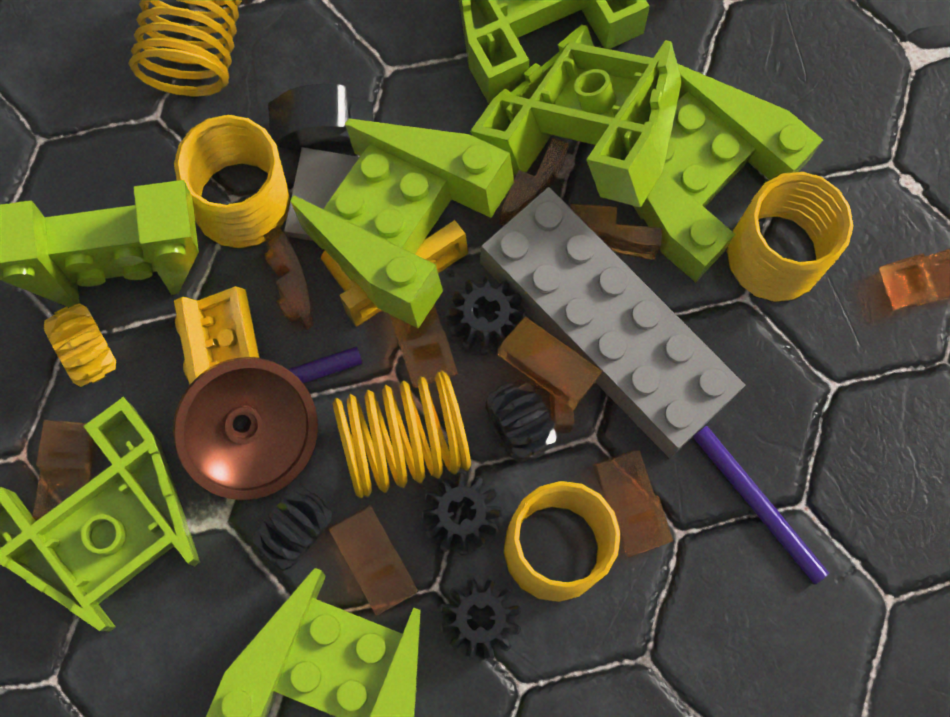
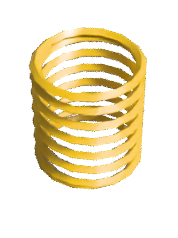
(193, 52)
(224, 143)
(814, 207)
(400, 449)
(582, 502)

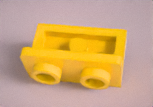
(214, 330)

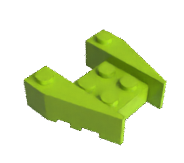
(494, 26)
(595, 98)
(709, 143)
(394, 203)
(87, 247)
(103, 529)
(323, 662)

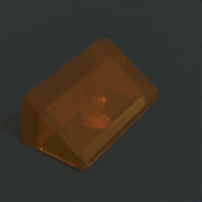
(549, 362)

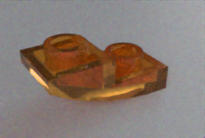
(292, 287)

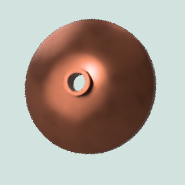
(263, 453)

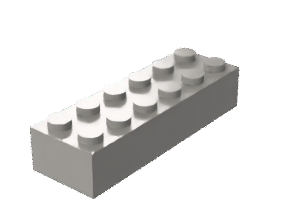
(612, 319)

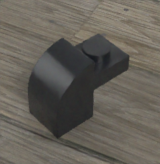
(314, 116)

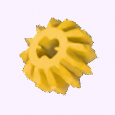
(79, 344)

